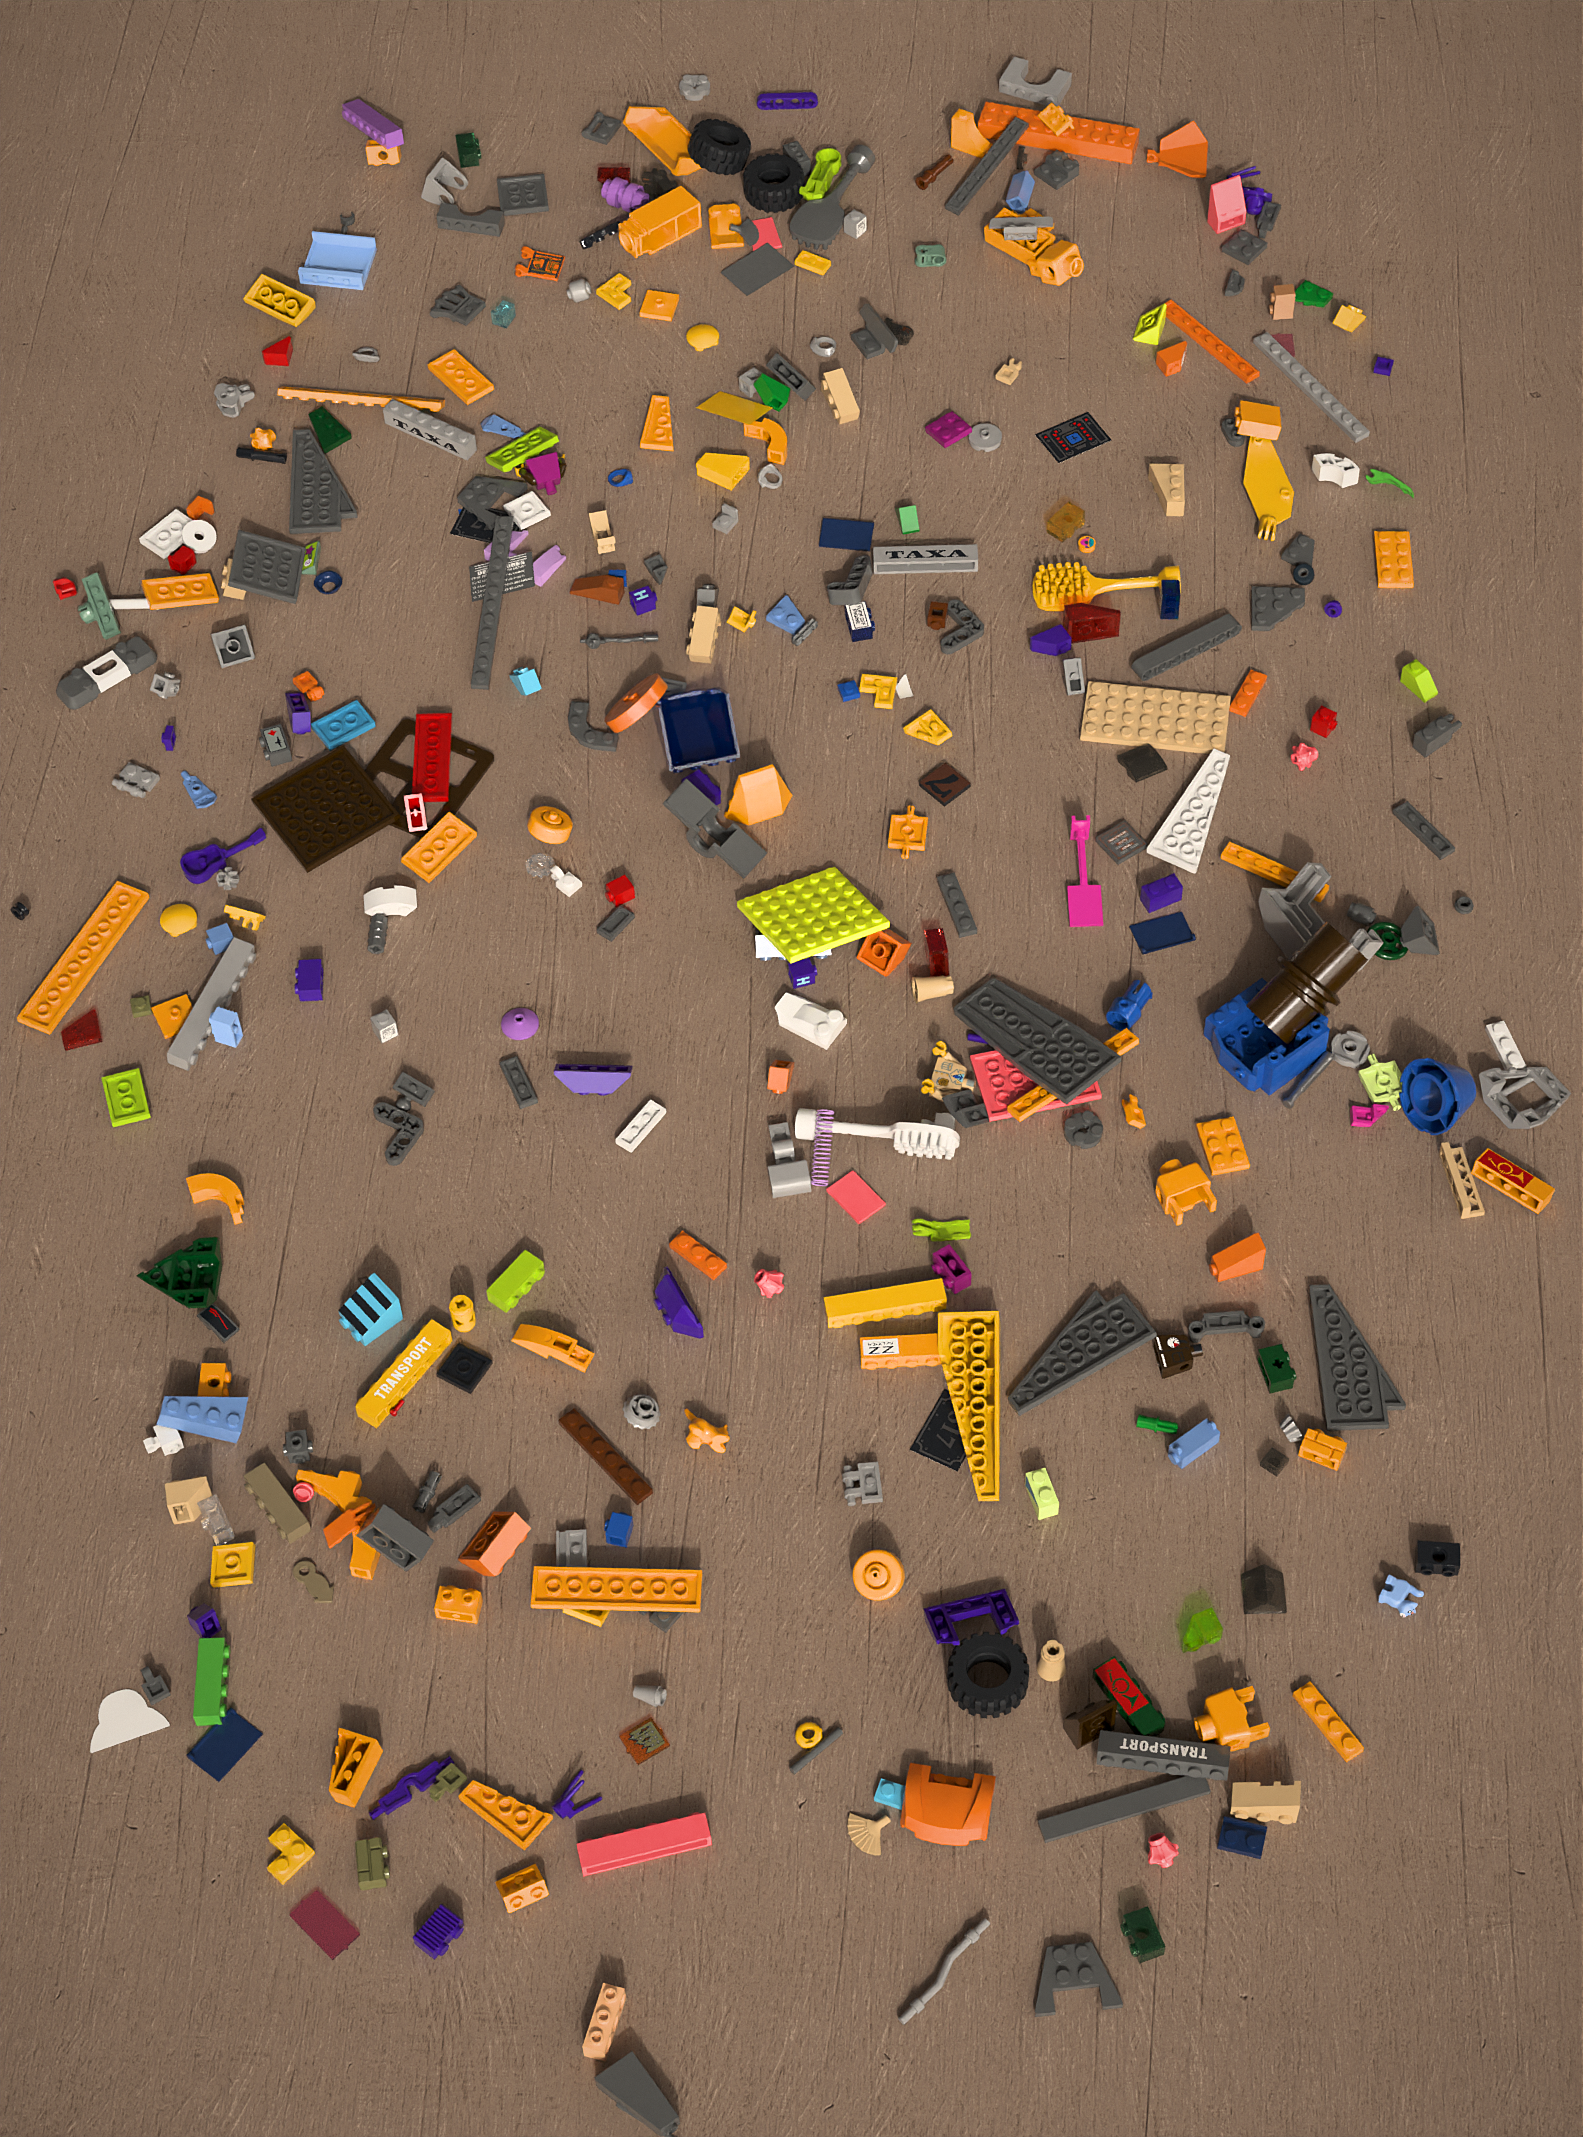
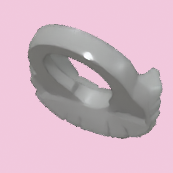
(821, 351)
(370, 358)
(762, 479)

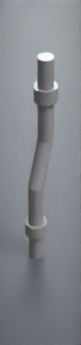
(917, 2004)

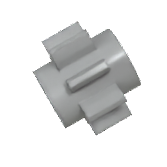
(227, 878)

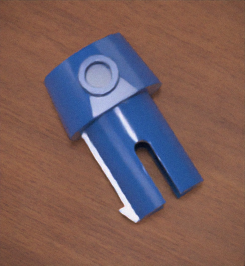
(1127, 1009)

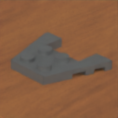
(484, 492)
(1073, 1969)

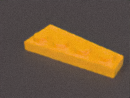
(657, 428)
(513, 1819)

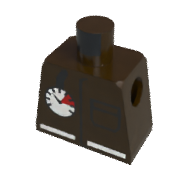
(1174, 1354)

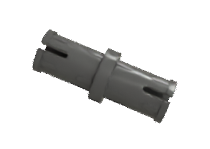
(427, 1491)

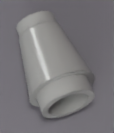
(650, 1694)

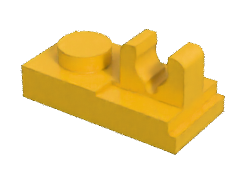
(236, 913)

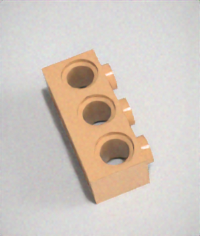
(604, 2022)

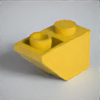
(1349, 318)

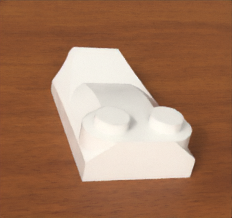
(809, 1019)

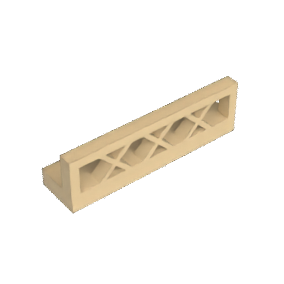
(1457, 1184)

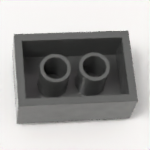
(395, 1537)

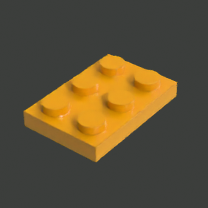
(1222, 1146)

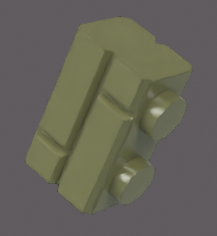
(371, 1863)

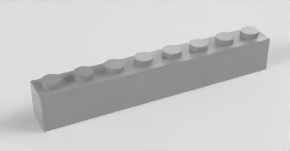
(216, 993)

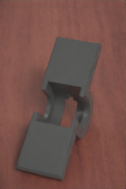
(696, 810)

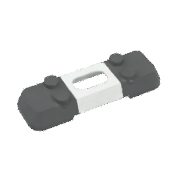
(85, 686)

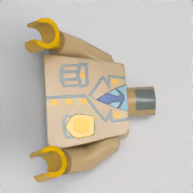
(948, 1075)

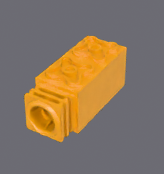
(660, 222)

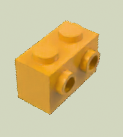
(458, 1604)

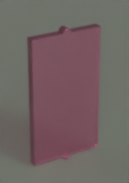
(324, 1925)

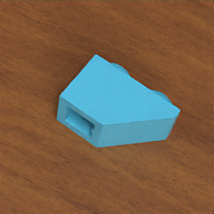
(525, 680)

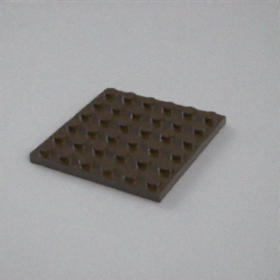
(325, 808)

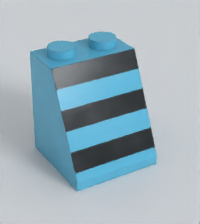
(370, 1311)

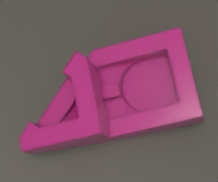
(1366, 1116)

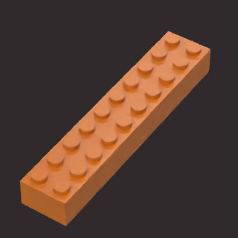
(1086, 139)

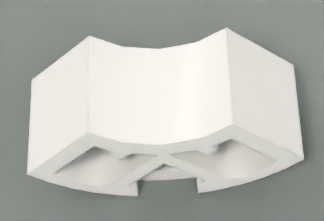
(1335, 469)
(394, 901)

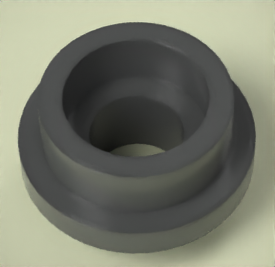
(1464, 901)

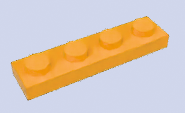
(1328, 1721)

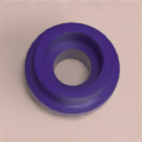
(1333, 605)

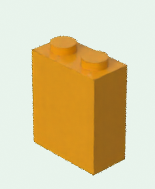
(1257, 420)

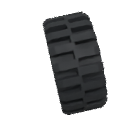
(719, 146)
(773, 196)
(988, 1700)

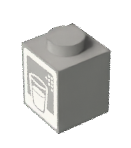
(855, 224)
(384, 1026)

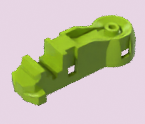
(827, 165)

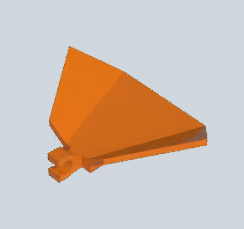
(1183, 151)

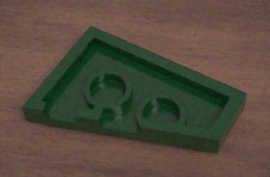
(328, 429)

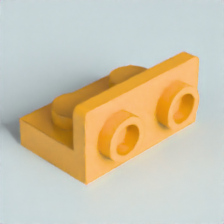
(1055, 119)
(522, 1888)

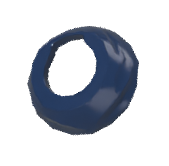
(328, 576)

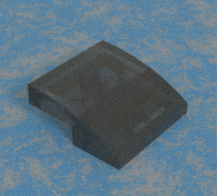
(1142, 762)

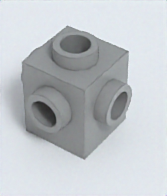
(165, 684)

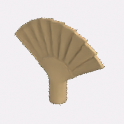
(866, 1833)

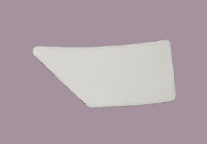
(903, 688)

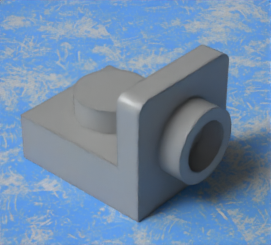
(726, 519)

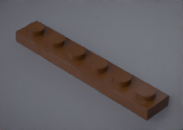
(605, 1456)

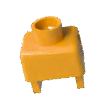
(1062, 259)
(1182, 1188)
(1226, 1720)

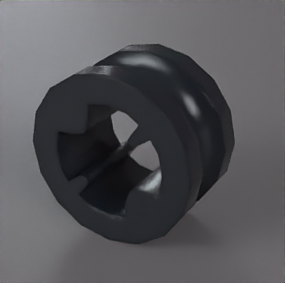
(19, 911)

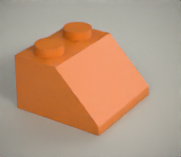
(883, 951)

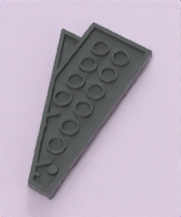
(316, 493)
(1088, 1343)
(1351, 1378)

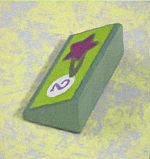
(311, 558)

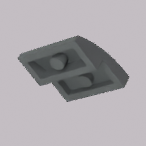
(966, 1109)

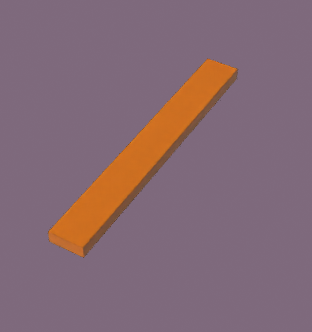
(1210, 342)

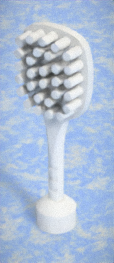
(907, 1136)

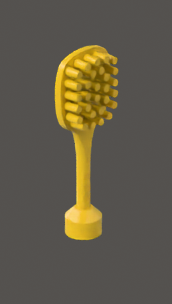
(1075, 585)

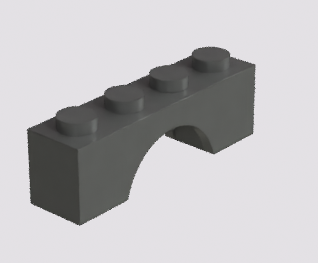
(488, 223)

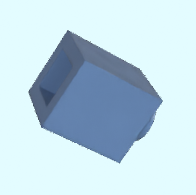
(219, 938)

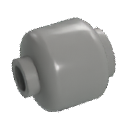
(579, 290)

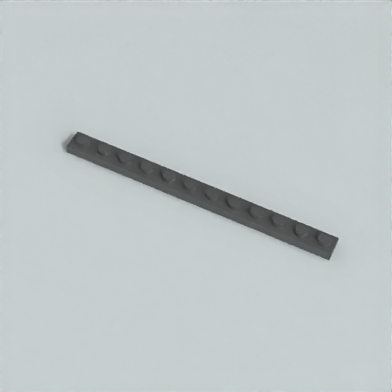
(492, 603)

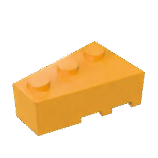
(353, 1766)

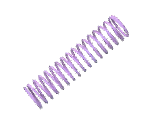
(824, 1144)

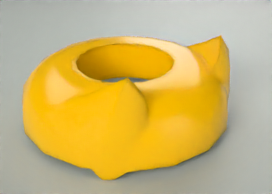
(808, 1743)

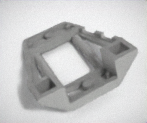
(1495, 1097)

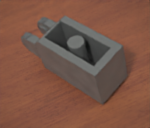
(1435, 735)

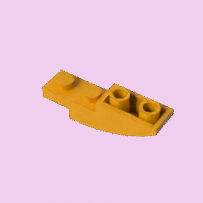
(552, 1343)

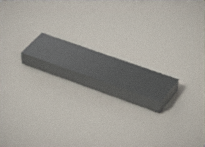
(1423, 830)

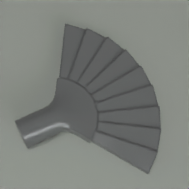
(747, 231)

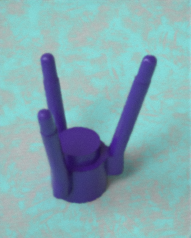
(1245, 175)
(563, 1805)

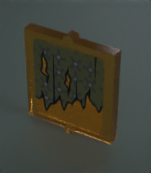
(644, 1741)

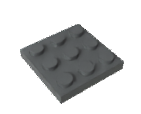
(522, 194)

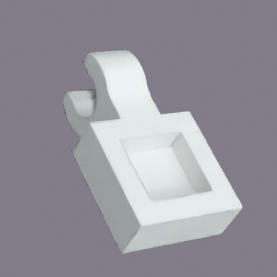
(566, 883)

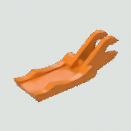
(347, 1523)

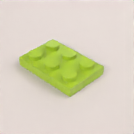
(125, 1097)

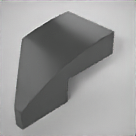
(656, 568)

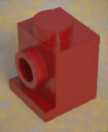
(182, 560)

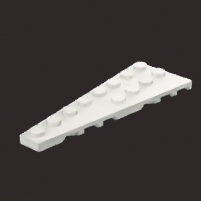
(1188, 824)

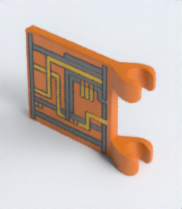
(541, 264)

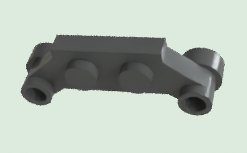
(1225, 1323)

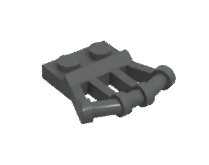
(465, 309)

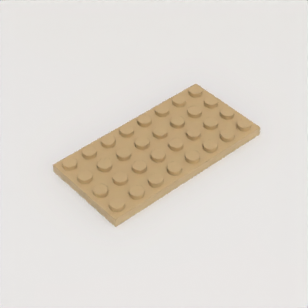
(1155, 717)

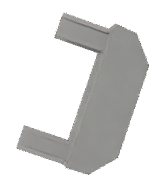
(1293, 920)

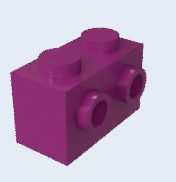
(951, 1269)

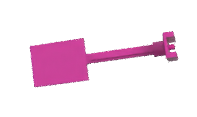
(1083, 899)

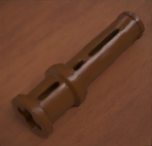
(931, 174)

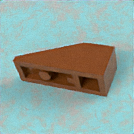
(601, 588)

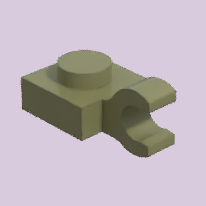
(448, 1779)

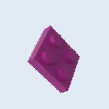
(948, 429)

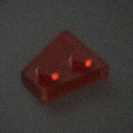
(82, 1032)

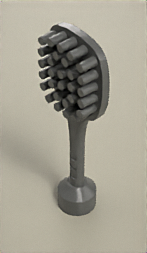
(822, 219)

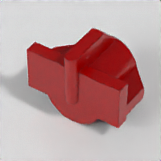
(64, 587)

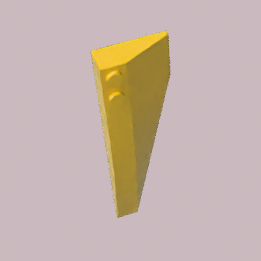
(973, 1376)

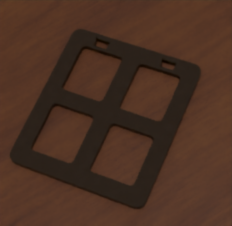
(456, 795)

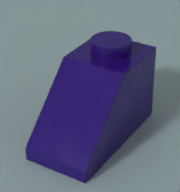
(1051, 642)
(204, 1621)

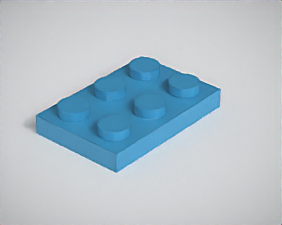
(343, 725)

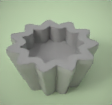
(1290, 1429)

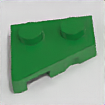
(1312, 295)

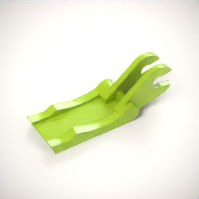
(942, 1230)

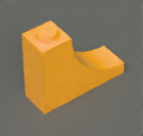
(966, 135)

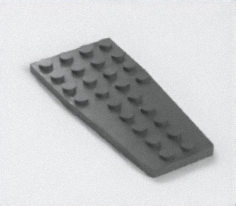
(1036, 1040)

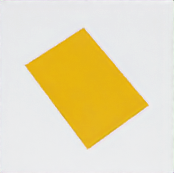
(734, 407)

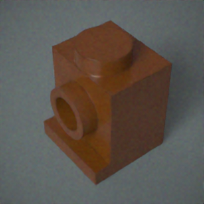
(937, 619)

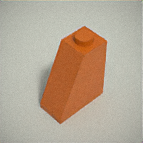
(1239, 1259)

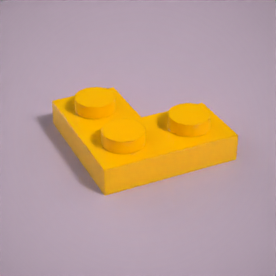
(613, 291)
(882, 686)
(293, 1853)

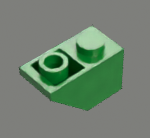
(772, 392)

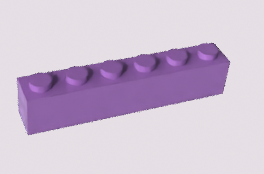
(372, 124)

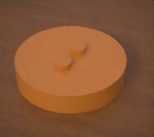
(636, 703)

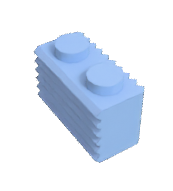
(226, 1027)

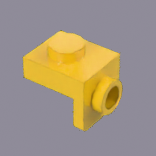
(741, 619)

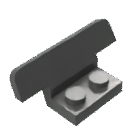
(876, 335)

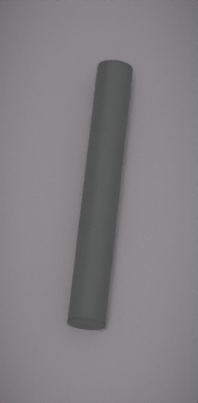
(816, 1750)

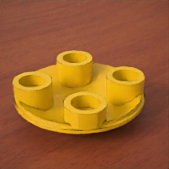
(702, 336)
(178, 919)

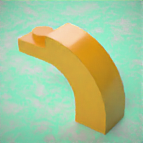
(771, 433)
(217, 1187)

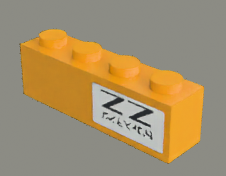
(899, 1351)

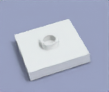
(527, 510)

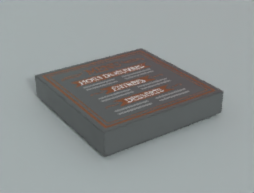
(1121, 842)

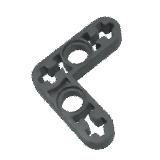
(966, 628)
(404, 1128)

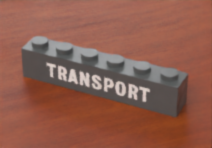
(1163, 1755)

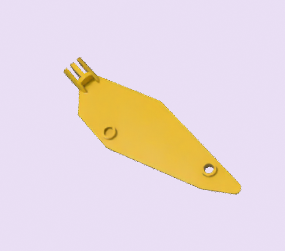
(1267, 486)

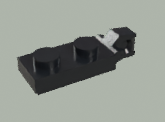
(598, 236)

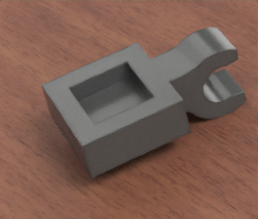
(154, 1687)

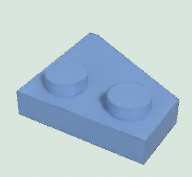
(786, 616)

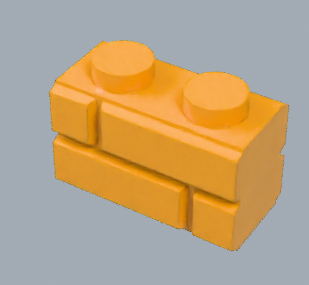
(1323, 1448)

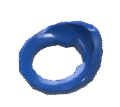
(627, 480)

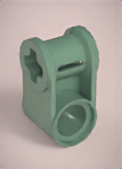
(932, 255)

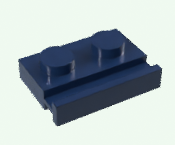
(1242, 1837)

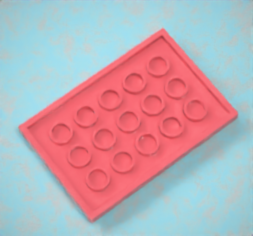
(1003, 1084)

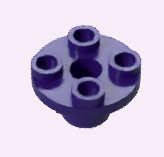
(1255, 200)

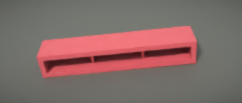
(644, 1843)

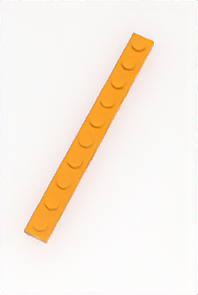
(354, 397)

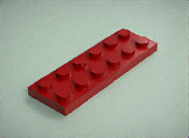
(432, 756)

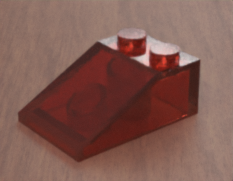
(1090, 622)

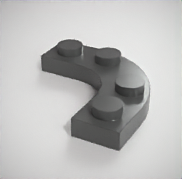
(584, 734)

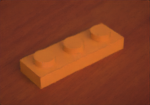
(1248, 693)
(698, 1255)

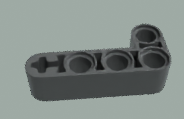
(854, 588)

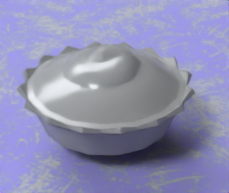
(641, 1411)

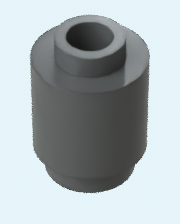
(1361, 913)

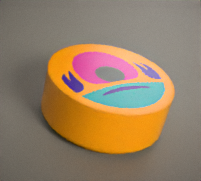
(1086, 544)

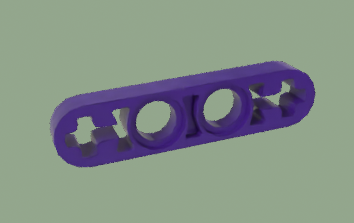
(787, 104)

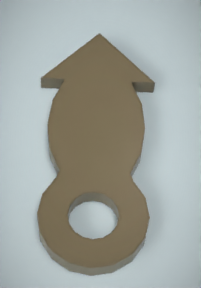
(314, 1582)

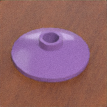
(520, 1029)

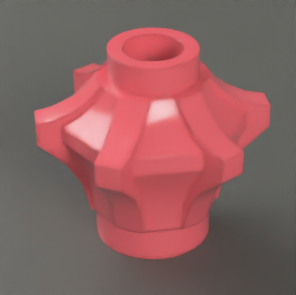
(1303, 756)
(769, 1282)
(1161, 1850)

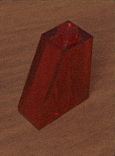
(936, 952)

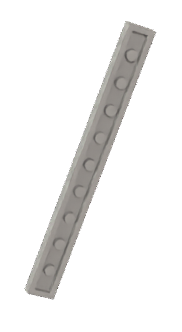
(1311, 387)

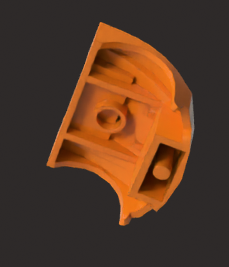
(946, 1807)

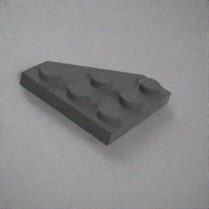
(1274, 605)

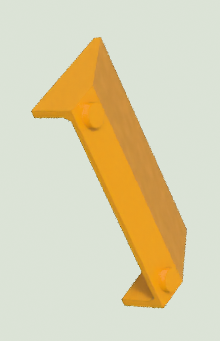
(663, 137)

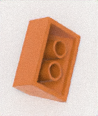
(495, 1543)

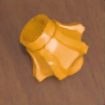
(262, 439)

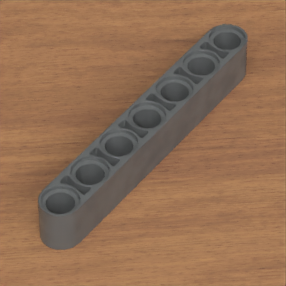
(1186, 647)

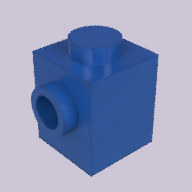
(619, 1529)

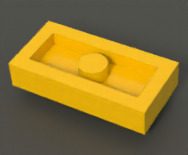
(812, 262)

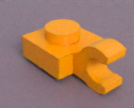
(1133, 1113)

